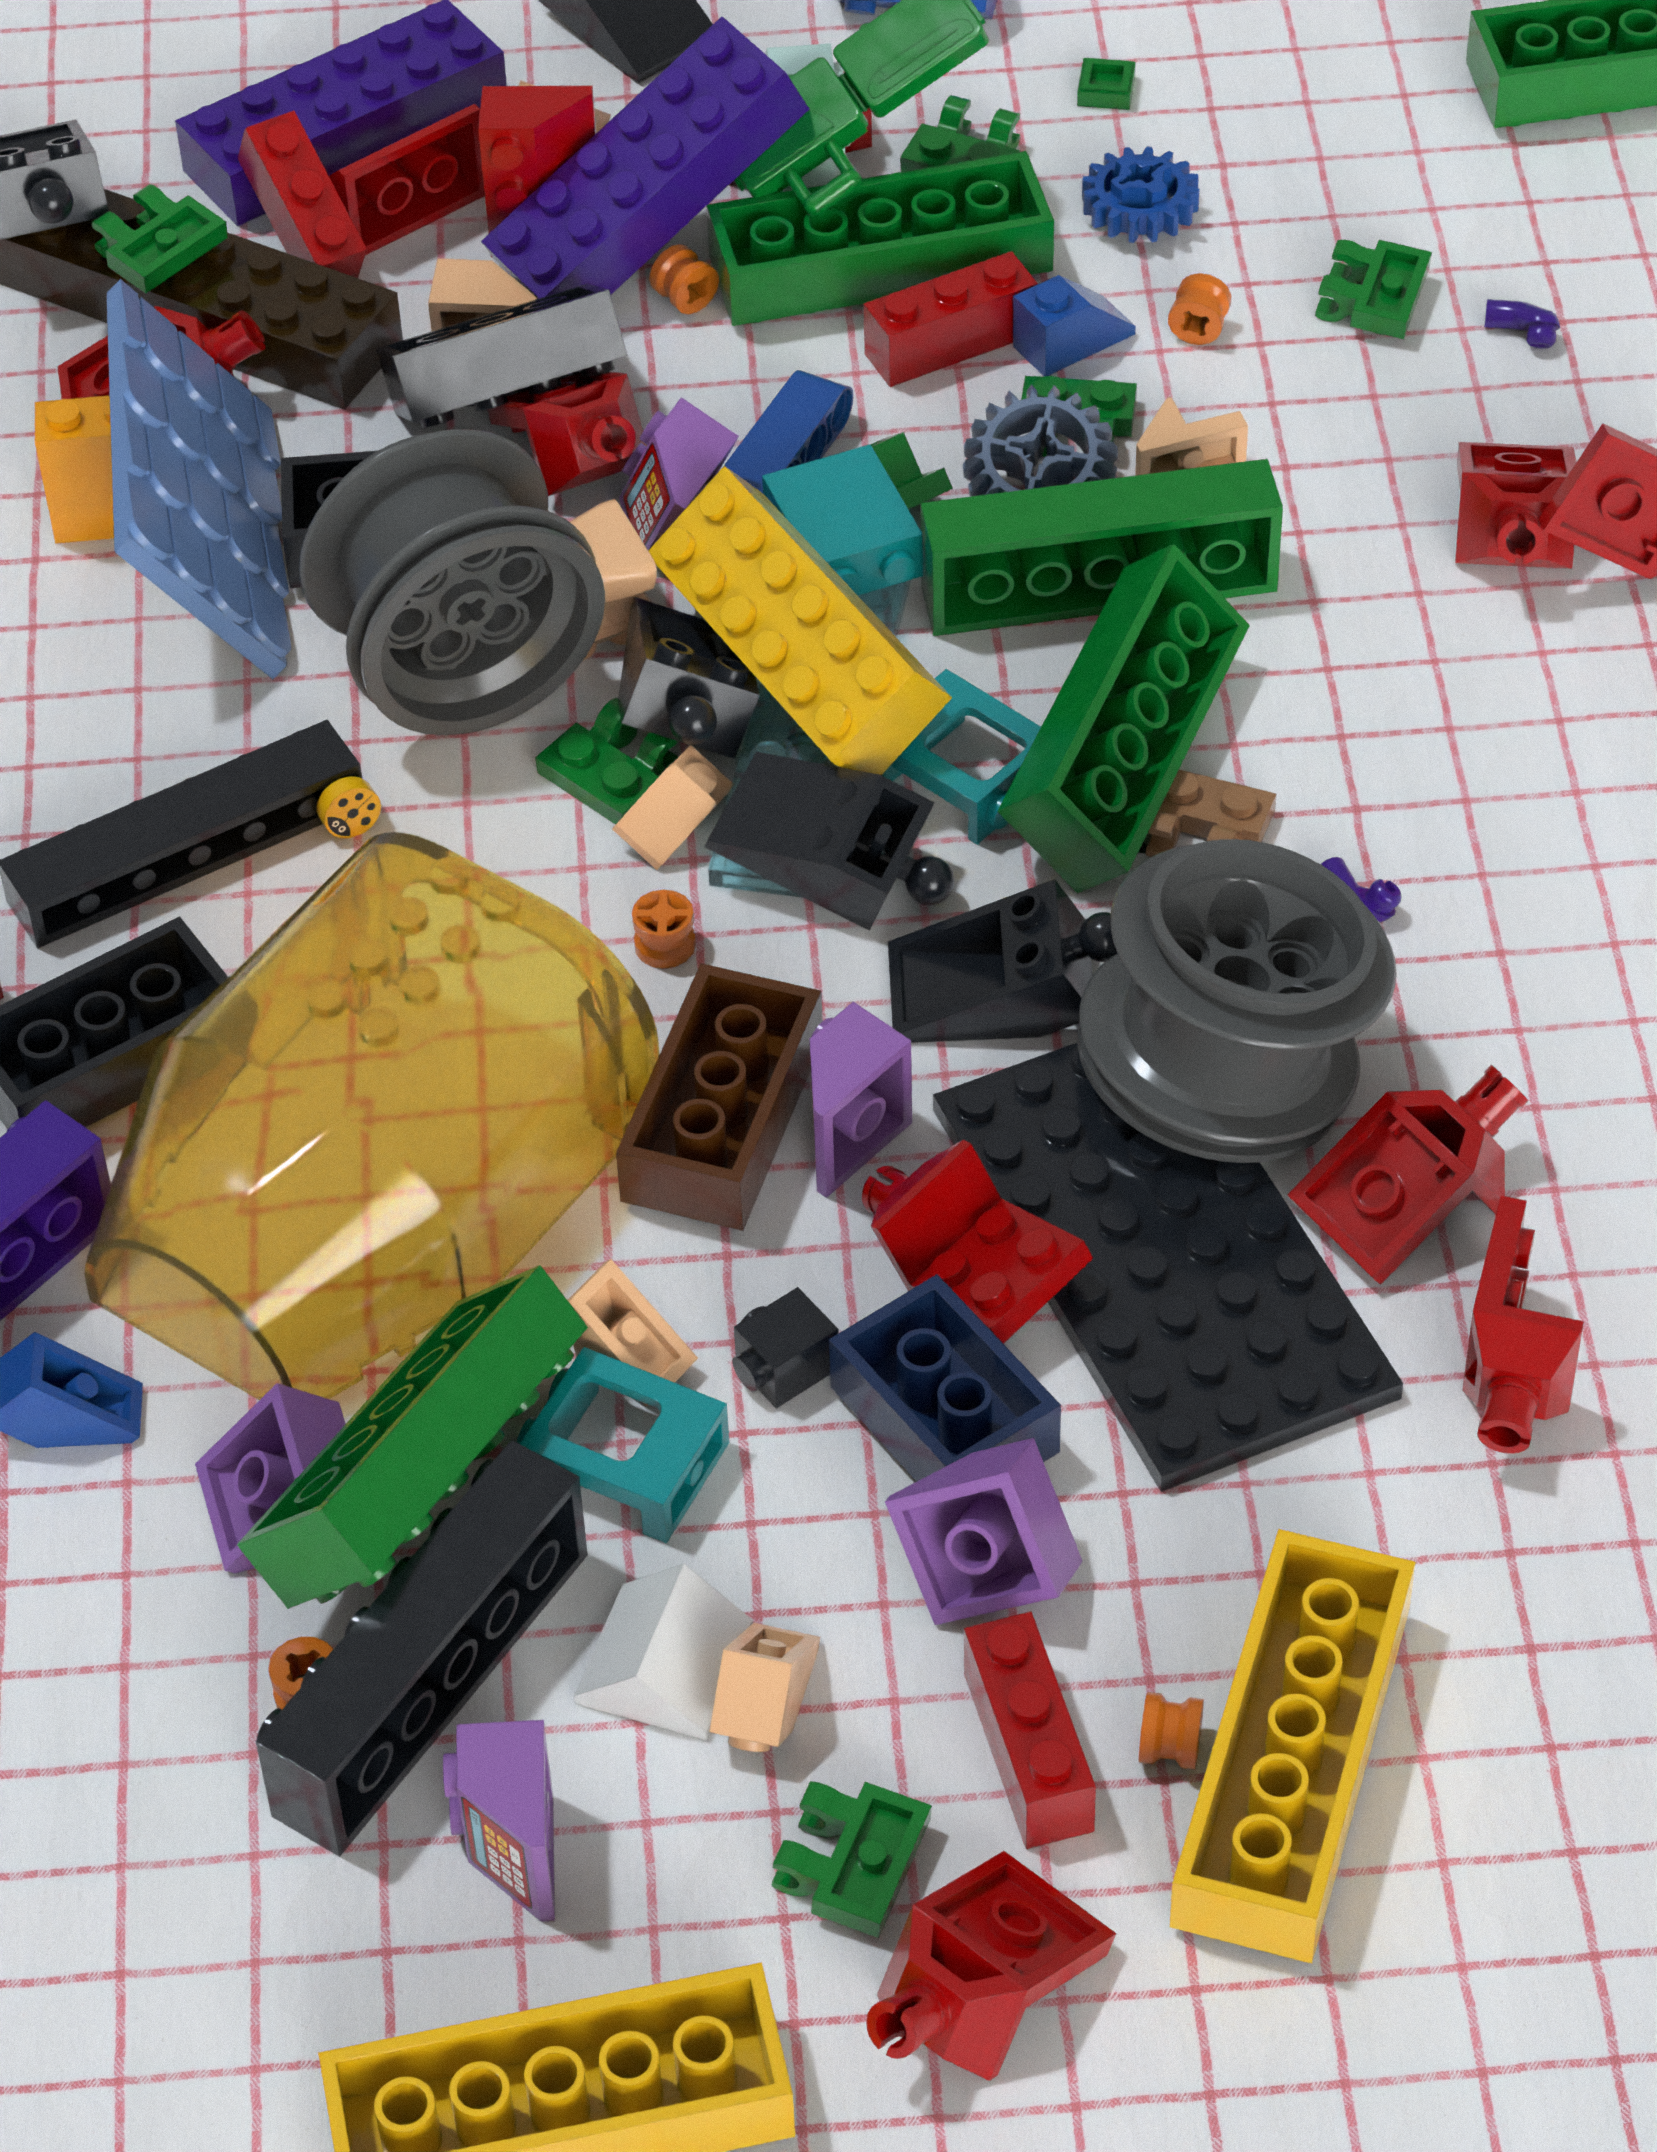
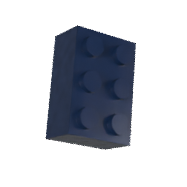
(938, 1382)

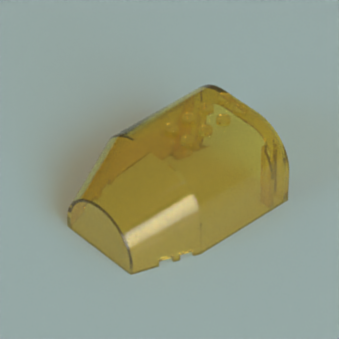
(369, 1121)

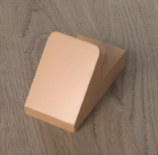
(1174, 445)
(673, 807)
(628, 1326)

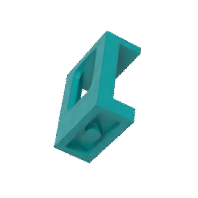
(974, 797)
(670, 1460)

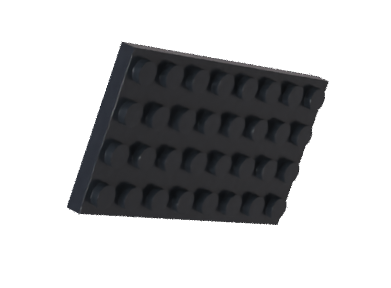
(1201, 1289)

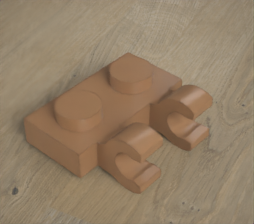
(1211, 811)

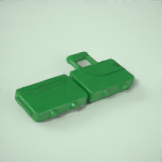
(882, 69)

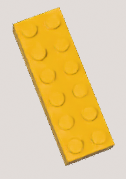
(798, 626)
(1292, 1747)
(610, 2072)

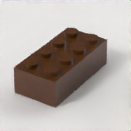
(719, 1097)

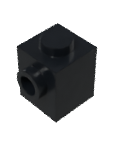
(783, 1347)

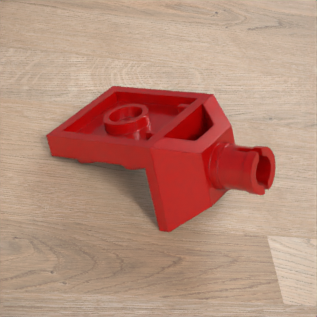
(227, 344)
(576, 429)
(1502, 499)
(1610, 502)
(1409, 1170)
(983, 1247)
(1517, 1358)
(978, 1961)

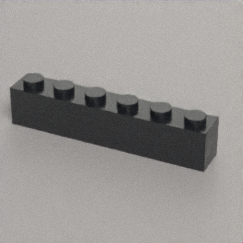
(174, 835)

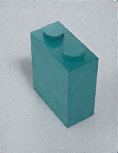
(851, 517)

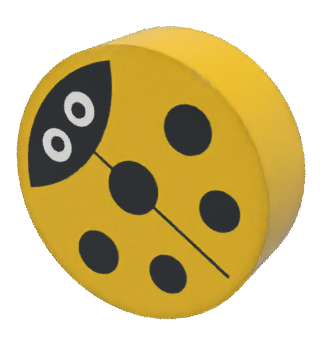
(348, 807)

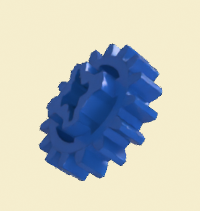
(1135, 194)

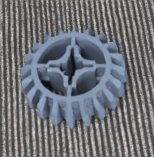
(1000, 447)

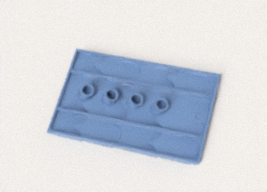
(195, 481)

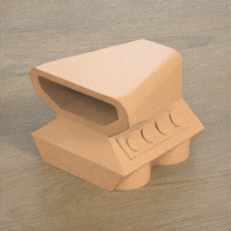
(623, 565)

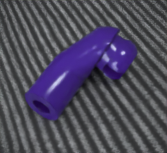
(1523, 316)
(1379, 899)

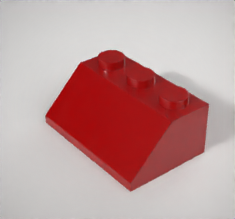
(527, 138)
(414, 180)

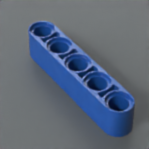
(794, 427)

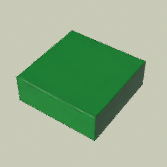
(1106, 83)

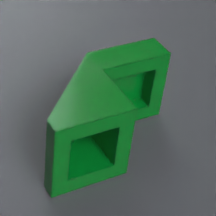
(905, 473)

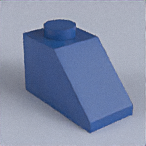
(1064, 324)
(65, 1397)

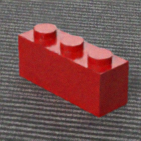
(300, 195)
(944, 319)
(1029, 1730)

